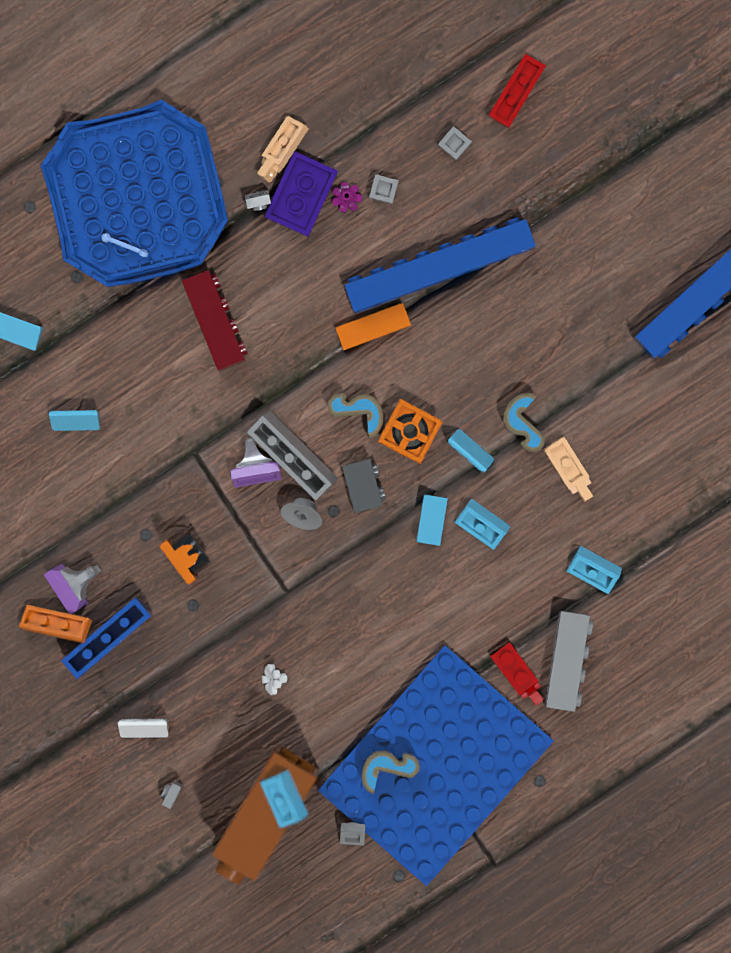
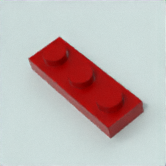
(517, 91)

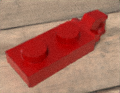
(517, 673)

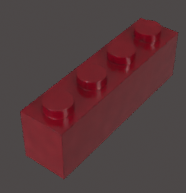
(213, 320)

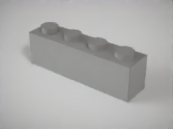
(292, 455)
(567, 661)

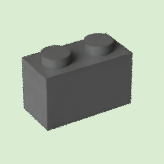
(363, 485)

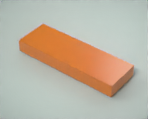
(373, 326)
(55, 623)

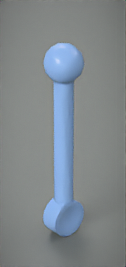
(107, 238)

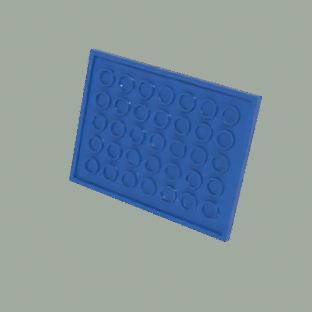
(469, 758)

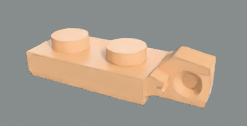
(281, 148)
(569, 468)

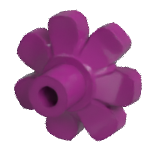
(349, 202)

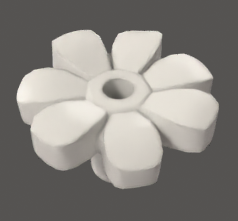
(273, 679)

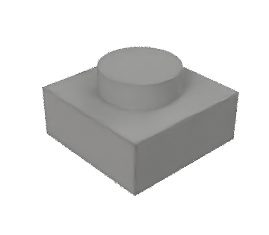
(454, 143)
(383, 189)
(258, 200)
(170, 794)
(352, 833)

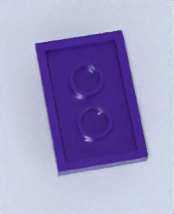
(301, 194)

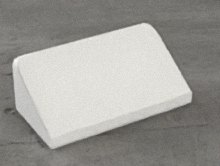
(143, 728)

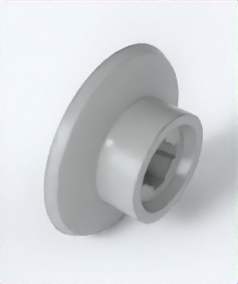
(302, 514)

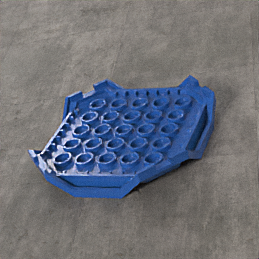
(141, 181)

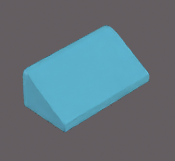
(19, 332)
(74, 420)
(470, 450)
(432, 520)
(482, 524)
(594, 570)
(284, 799)

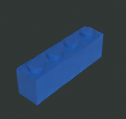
(107, 637)

